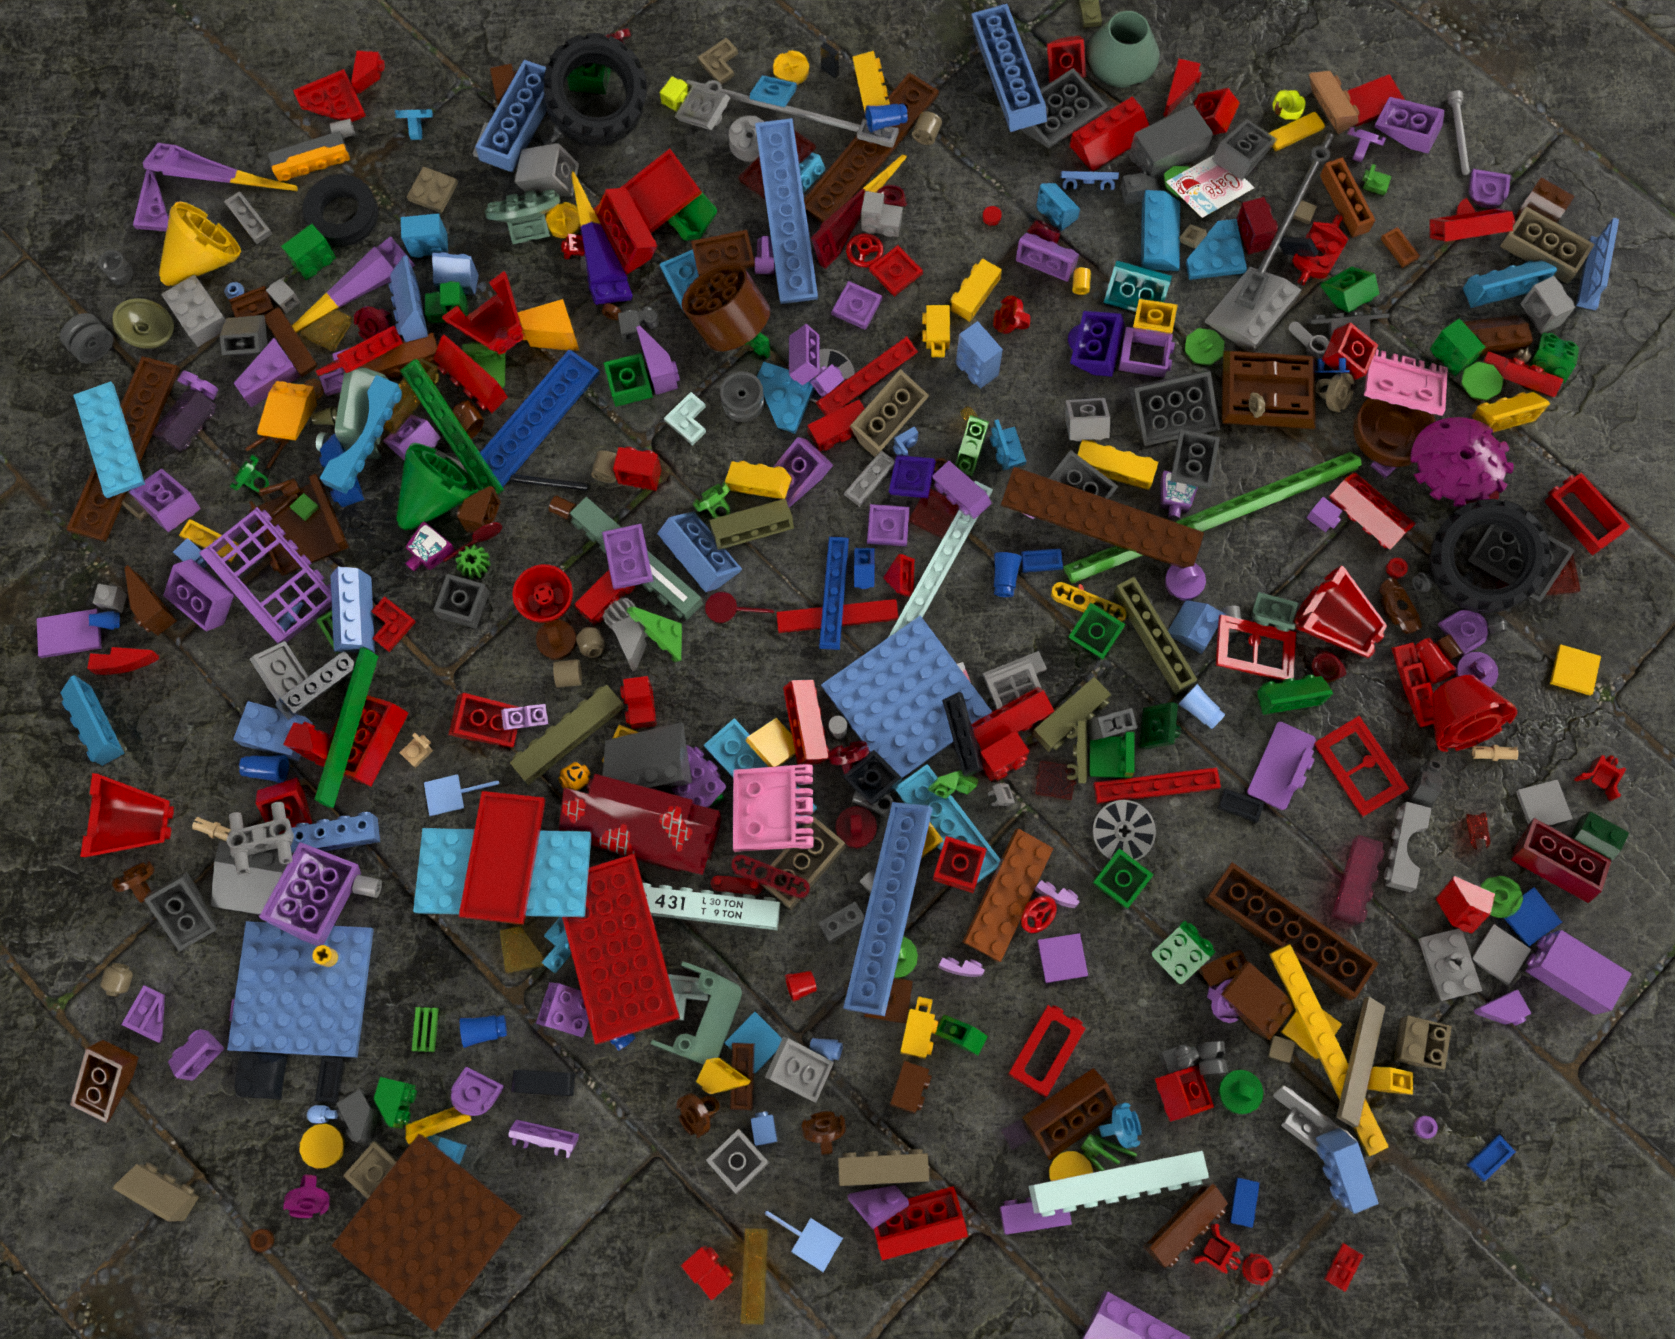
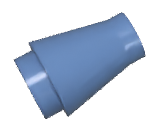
(827, 1048)

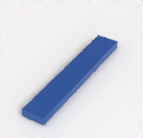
(834, 593)

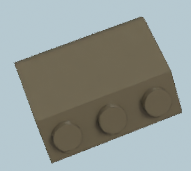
(157, 1192)

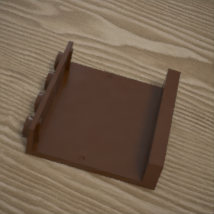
(315, 537)

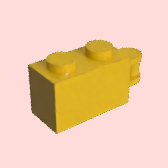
(937, 329)
(919, 1030)

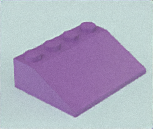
(310, 894)
(1121, 1320)

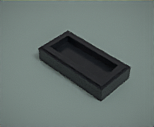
(829, 60)
(1298, 246)
(1240, 805)
(329, 1079)

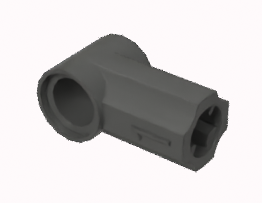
(859, 800)

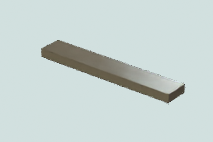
(1361, 1062)

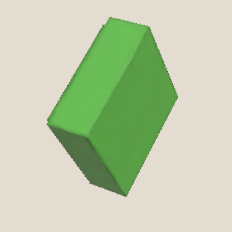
(304, 507)

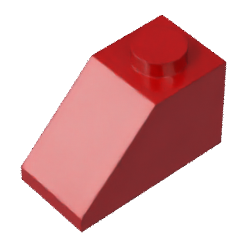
(366, 70)

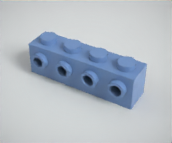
(339, 833)

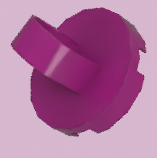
(307, 1199)

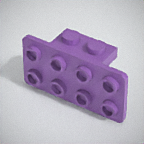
(1282, 766)
(705, 780)

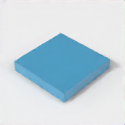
(773, 91)
(759, 1032)

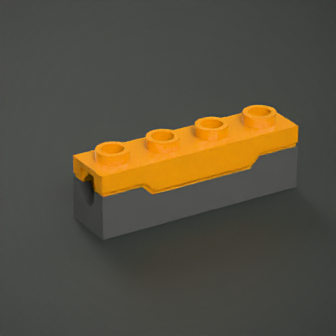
(309, 156)

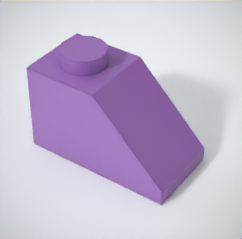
(1505, 1009)

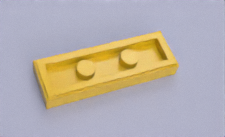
(1297, 130)
(204, 537)
(435, 1123)

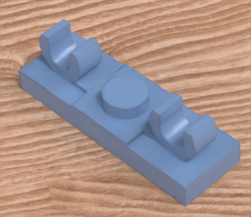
(1089, 178)

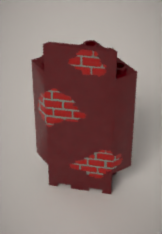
(642, 822)

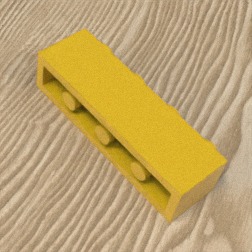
(870, 79)
(1119, 465)

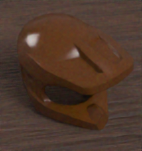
(469, 418)

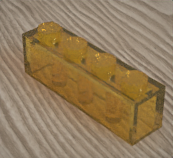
(409, 400)
(754, 1276)

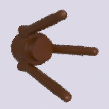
(283, 442)
(288, 487)

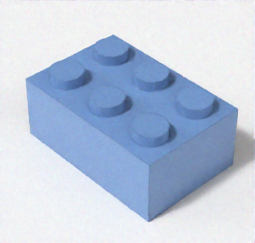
(978, 355)
(266, 730)
(1346, 1170)

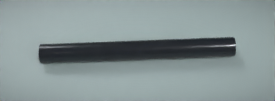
(549, 482)

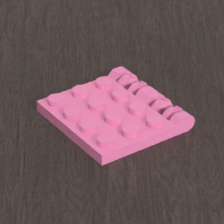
(1406, 383)
(769, 806)

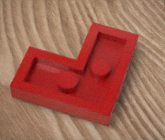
(396, 624)

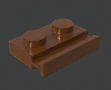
(252, 303)

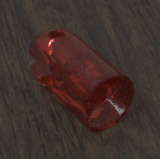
(1478, 829)

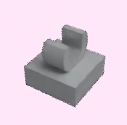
(1003, 795)

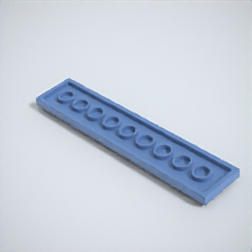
(786, 211)
(888, 909)

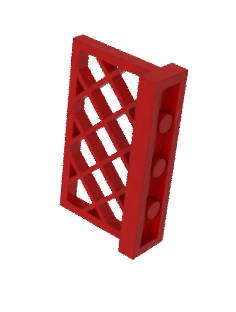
(364, 351)

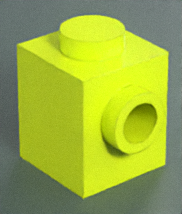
(674, 93)

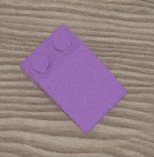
(1411, 123)
(661, 369)
(805, 466)
(165, 500)

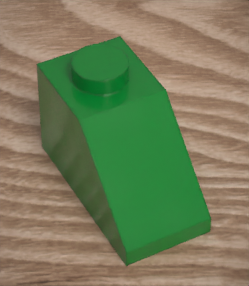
(961, 1034)

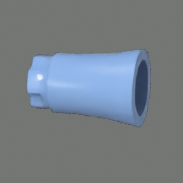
(1202, 707)

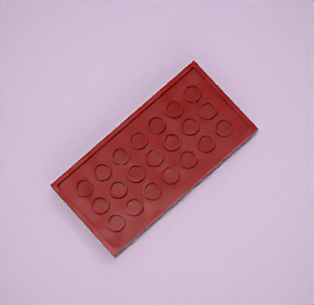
(619, 954)

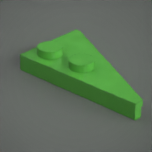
(661, 630)

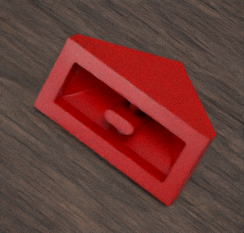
(901, 575)

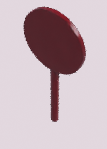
(482, 534)
(723, 607)

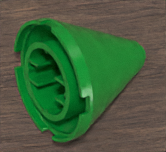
(430, 486)

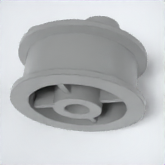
(744, 139)

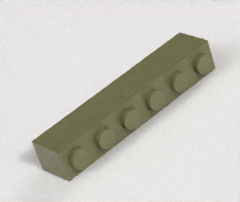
(1155, 636)
(567, 734)

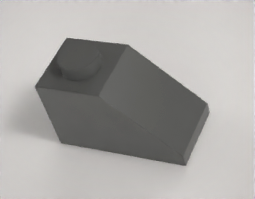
(1134, 187)

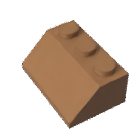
(1334, 100)

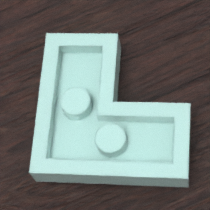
(683, 416)
(686, 988)

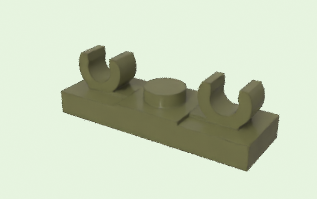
(1079, 750)

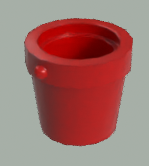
(800, 984)
(1257, 1269)

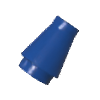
(105, 620)

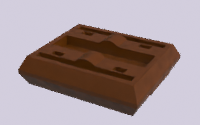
(1273, 380)

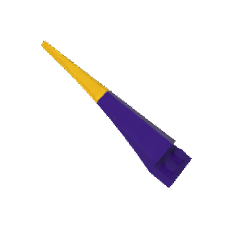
(604, 271)

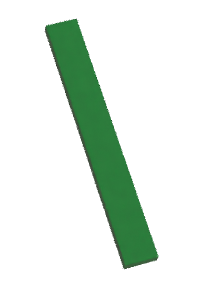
(450, 426)
(346, 728)

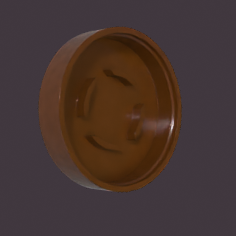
(1389, 431)

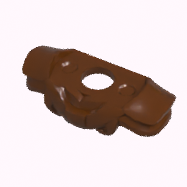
(1407, 619)

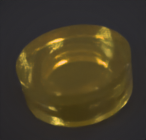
(966, 412)

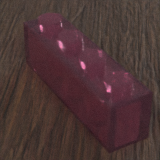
(1357, 880)

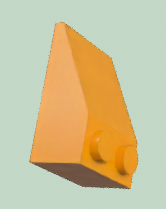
(287, 410)

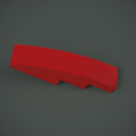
(1415, 683)

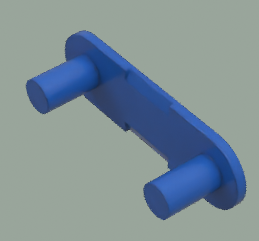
(1342, 366)

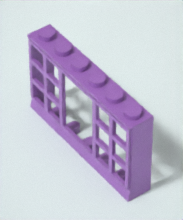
(242, 592)

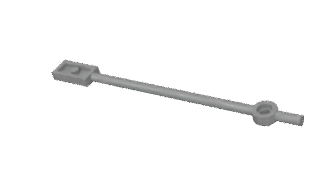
(885, 136)

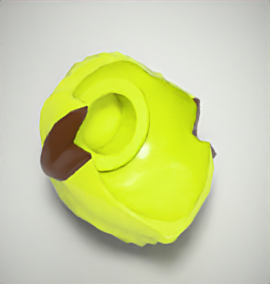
(1289, 104)

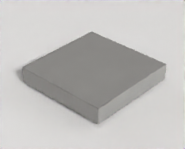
(1544, 803)
(1500, 954)

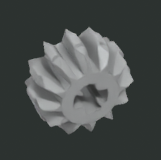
(617, 611)

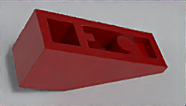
(1183, 83)

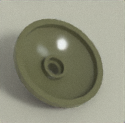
(142, 315)

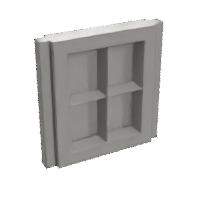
(1011, 682)

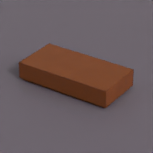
(1399, 247)

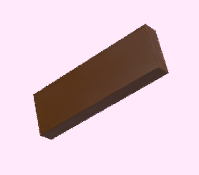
(743, 1061)

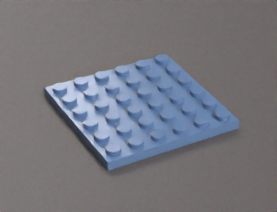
(897, 696)
(294, 1003)

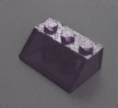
(184, 419)

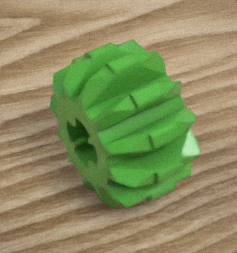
(465, 565)

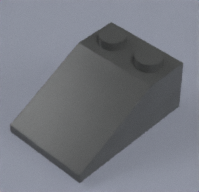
(1243, 149)
(1194, 459)
(1081, 475)
(181, 911)

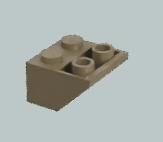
(1422, 1043)

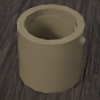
(927, 128)
(603, 467)
(567, 673)

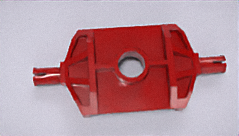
(1327, 239)

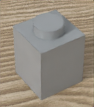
(283, 295)
(109, 598)

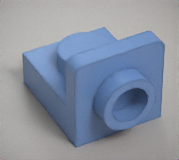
(906, 439)

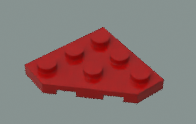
(331, 97)

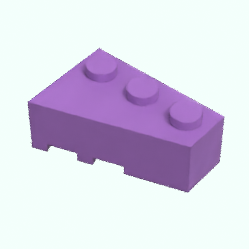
(263, 372)

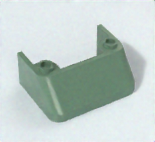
(354, 408)
(715, 1021)

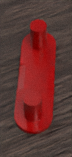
(735, 885)

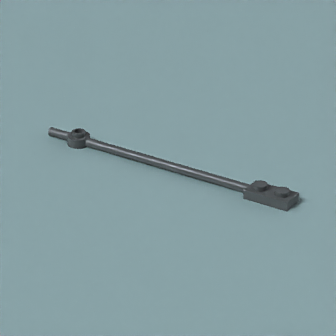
(1257, 279)

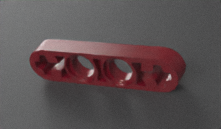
(769, 879)

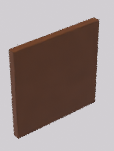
(898, 1002)

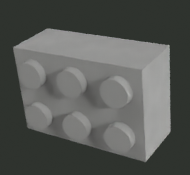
(195, 310)

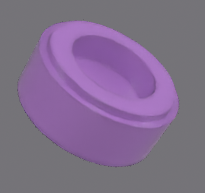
(1425, 1127)

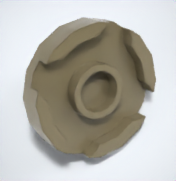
(1338, 392)

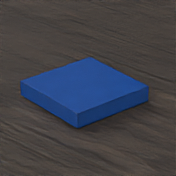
(1533, 918)

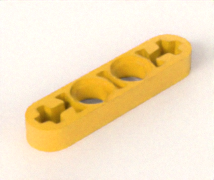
(1088, 597)

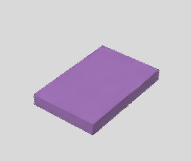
(627, 556)
(67, 634)

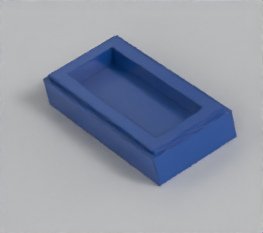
(1041, 560)
(1491, 1158)
(1244, 1202)

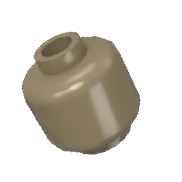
(590, 642)
(116, 979)

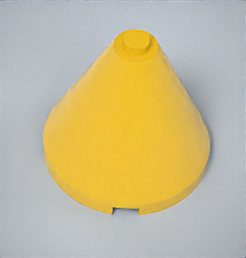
(194, 245)

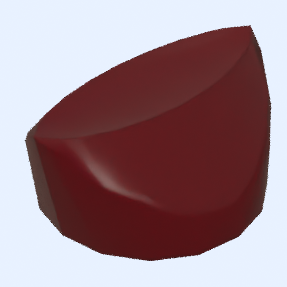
(893, 195)
(1044, 231)
(1328, 666)

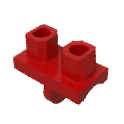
(1343, 1267)

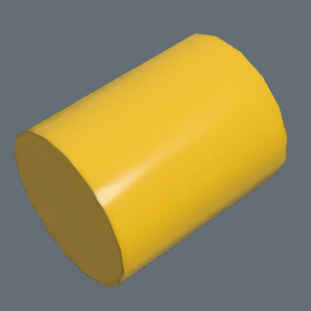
(1081, 281)
(325, 956)

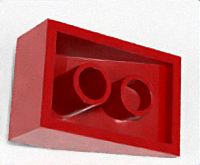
(481, 721)

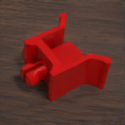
(1605, 775)
(1219, 1252)

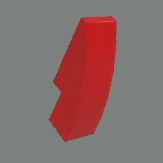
(120, 660)

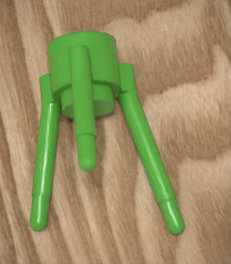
(1093, 1147)

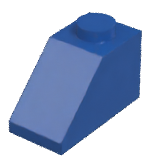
(864, 567)

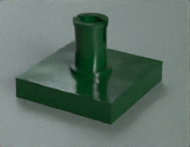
(1159, 726)

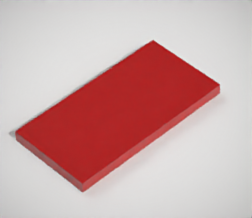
(661, 190)
(502, 857)

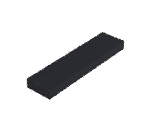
(963, 734)

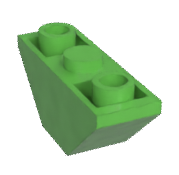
(972, 445)

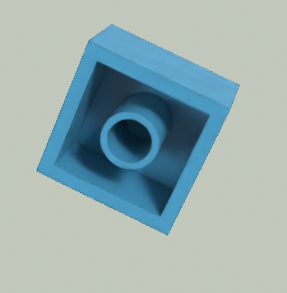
(424, 235)

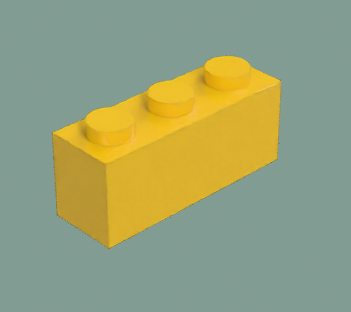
(975, 289)
(758, 479)

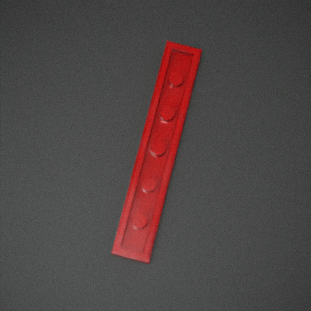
(867, 376)
(852, 615)
(1157, 785)

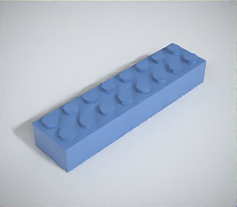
(1009, 68)

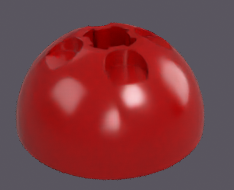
(536, 586)

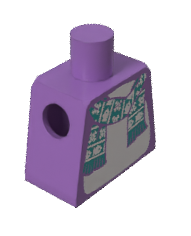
(1175, 496)

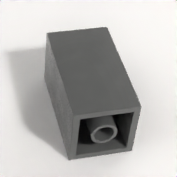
(1170, 142)

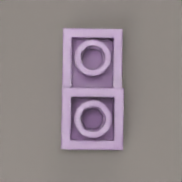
(524, 717)
(1065, 897)
(969, 969)

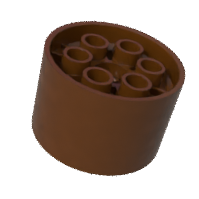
(726, 307)

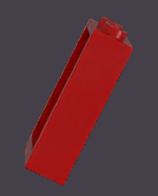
(1471, 224)
(1595, 504)
(1076, 1030)

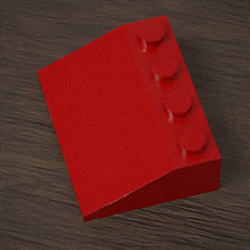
(373, 739)

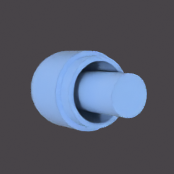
(321, 1114)

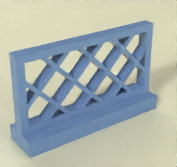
(1597, 267)

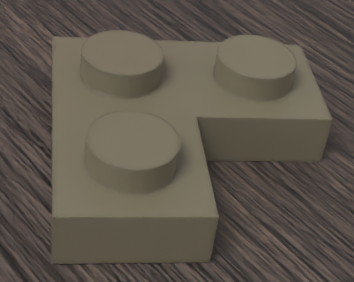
(715, 61)

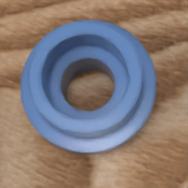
(232, 286)

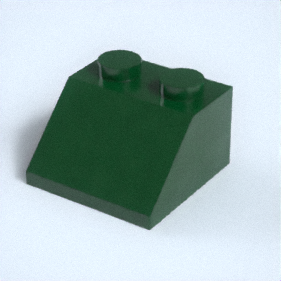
(1600, 835)

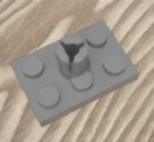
(703, 107)
(279, 669)
(1450, 964)
(799, 1069)

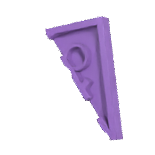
(151, 208)

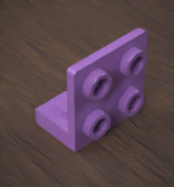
(563, 1010)

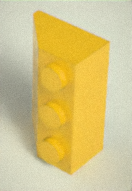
(1511, 412)

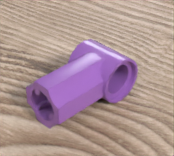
(765, 260)

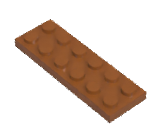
(1007, 895)

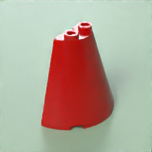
(494, 322)
(1341, 615)
(124, 818)

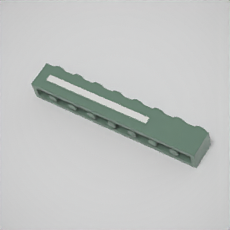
(665, 583)

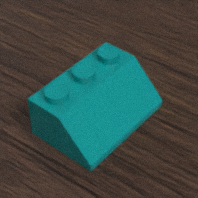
(1134, 283)

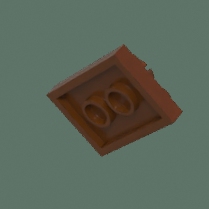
(723, 249)

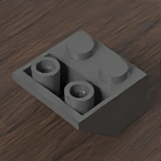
(243, 336)
(360, 1115)

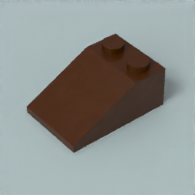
(146, 605)
(1257, 1001)
(103, 1079)

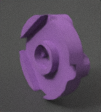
(187, 378)

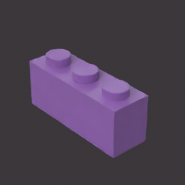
(804, 355)
(961, 490)
(1022, 1218)

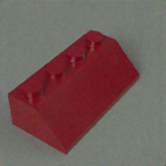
(1561, 860)

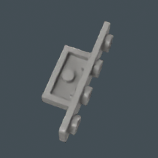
(1303, 1119)

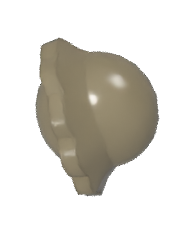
(1256, 404)

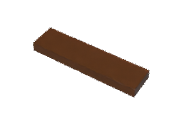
(290, 342)

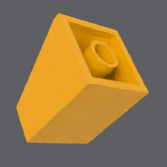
(548, 327)

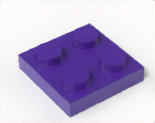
(912, 476)

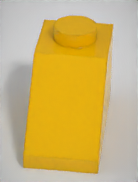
(720, 1077)
(1391, 1080)

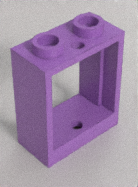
(1151, 338)

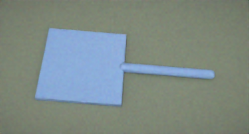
(446, 794)
(814, 1244)

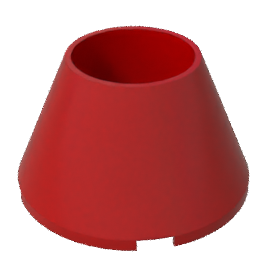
(1468, 713)

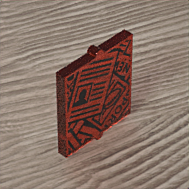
(1053, 780)

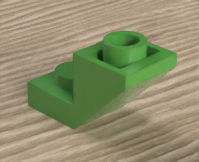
(947, 784)

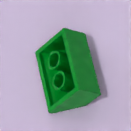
(1293, 694)

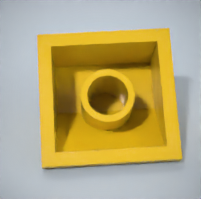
(1155, 316)

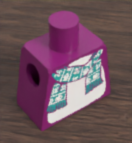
(427, 548)

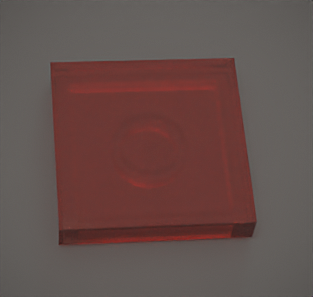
(934, 514)

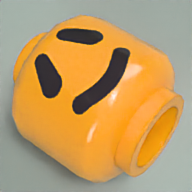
(574, 776)

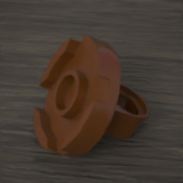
(556, 639)
(135, 879)
(694, 1115)
(823, 1129)

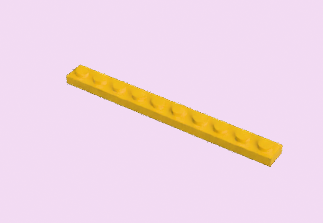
(1324, 1041)

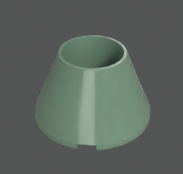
(1119, 62)

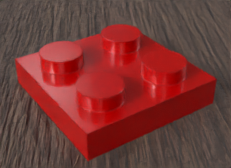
(895, 270)

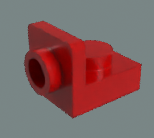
(572, 246)

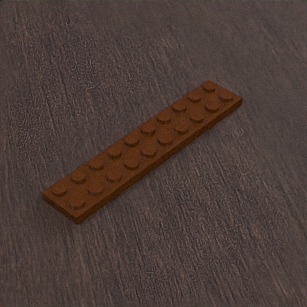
(864, 158)
(141, 410)
(1102, 518)

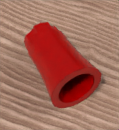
(1434, 661)

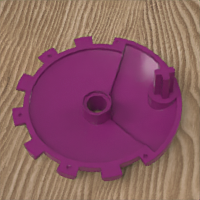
(1441, 466)

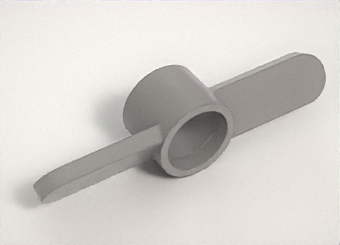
(1307, 339)

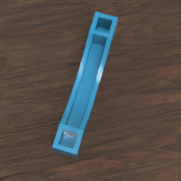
(342, 470)

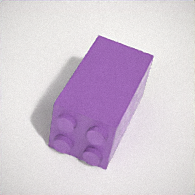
(1577, 972)

